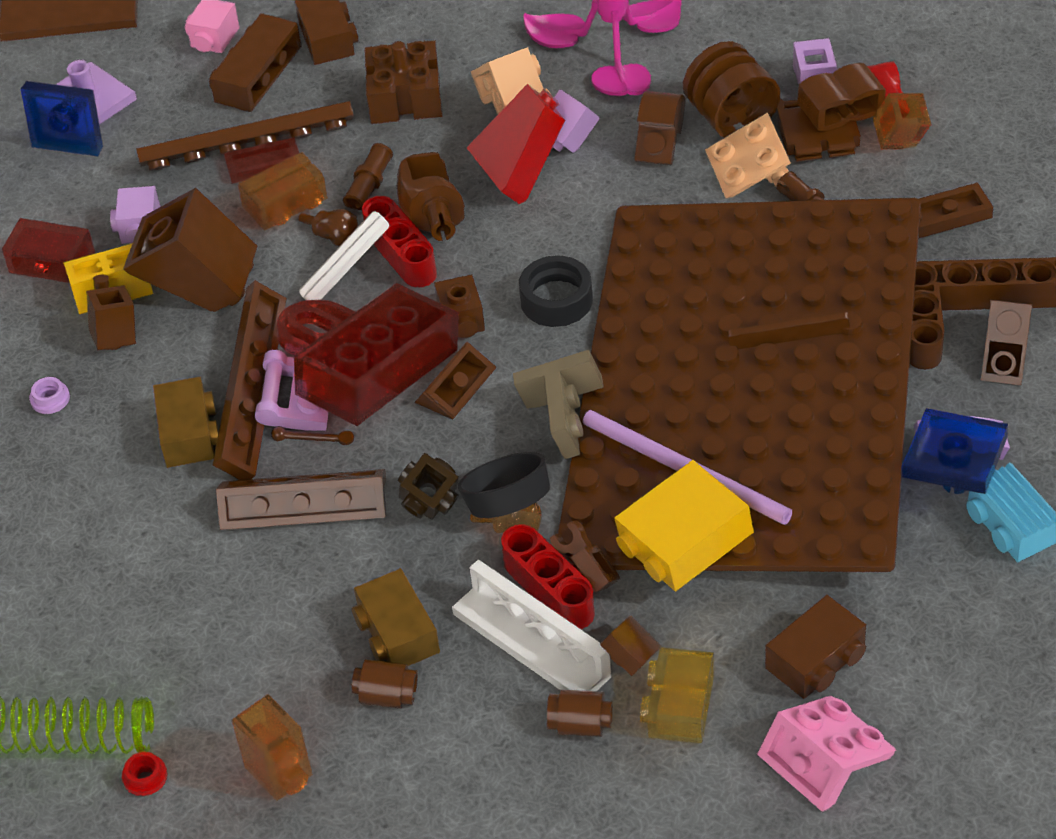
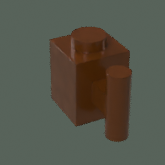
(110, 315)

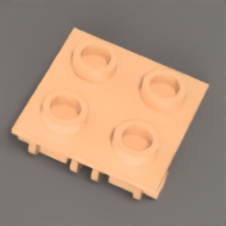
(749, 157)

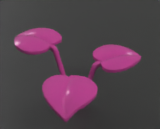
(616, 80)

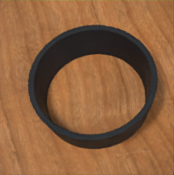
(505, 485)

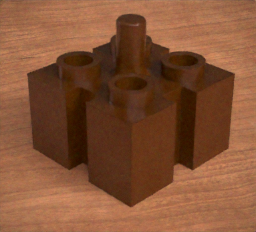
(403, 81)

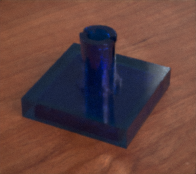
(62, 118)
(955, 451)

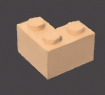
(506, 76)

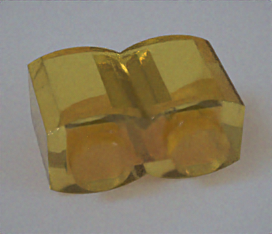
(679, 694)

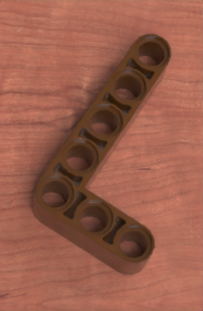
(972, 287)

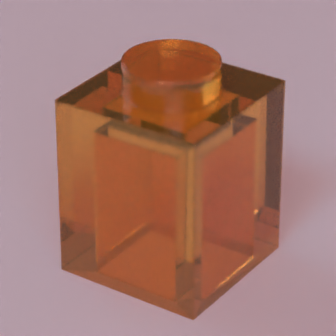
(901, 120)

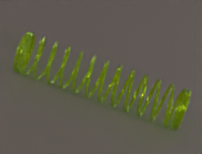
(136, 721)

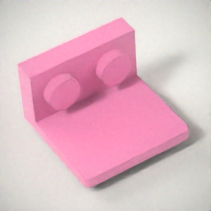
(820, 747)

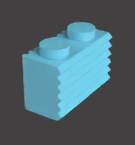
(1014, 514)

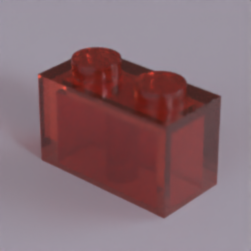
(43, 247)

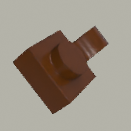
(587, 557)

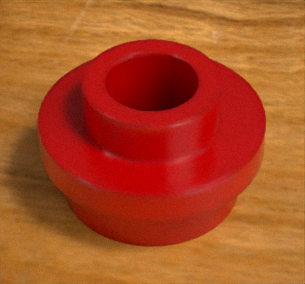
(141, 763)

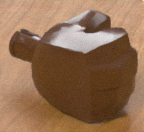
(428, 195)

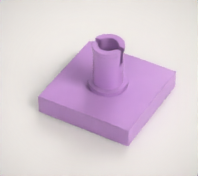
(108, 91)

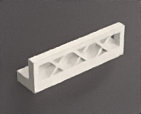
(532, 632)

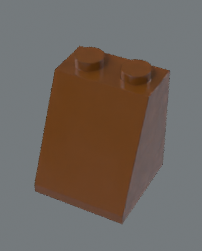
(192, 252)

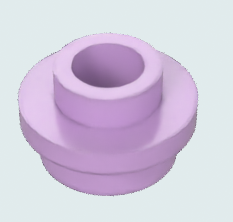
(49, 387)

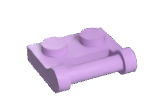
(301, 413)

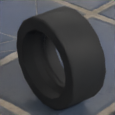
(555, 312)

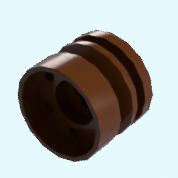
(730, 87)

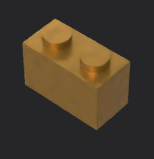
(184, 421)
(395, 620)

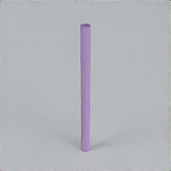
(676, 461)

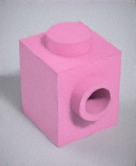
(212, 25)

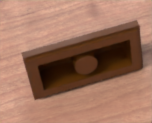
(457, 382)

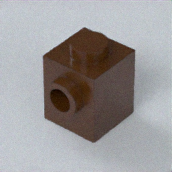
(462, 297)

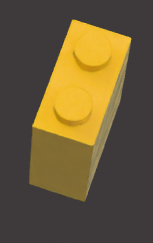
(683, 525)

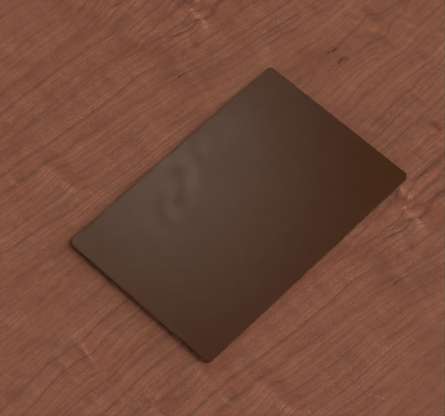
(789, 419)

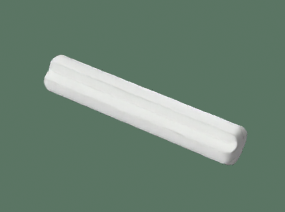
(344, 257)

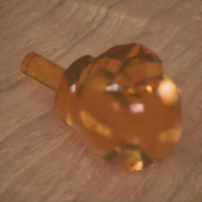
(528, 516)

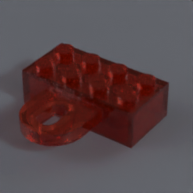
(368, 352)

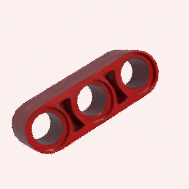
(403, 243)
(547, 575)

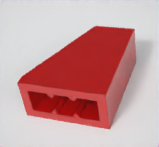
(519, 142)

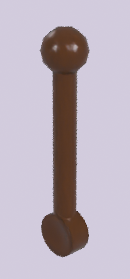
(343, 438)

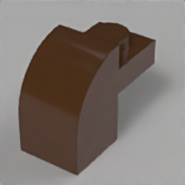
(659, 122)

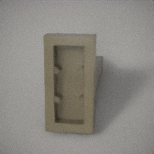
(558, 386)

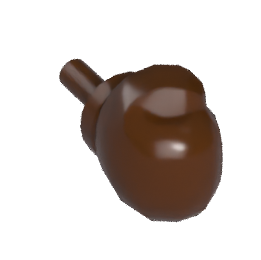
(332, 225)

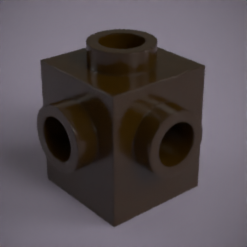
(428, 473)

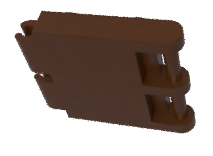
(806, 141)

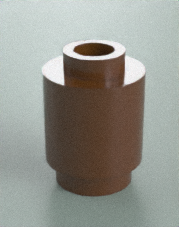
(384, 684)
(579, 712)

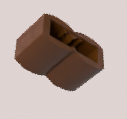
(840, 96)

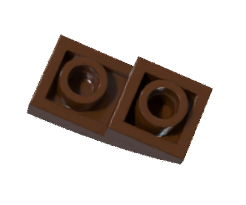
(630, 645)

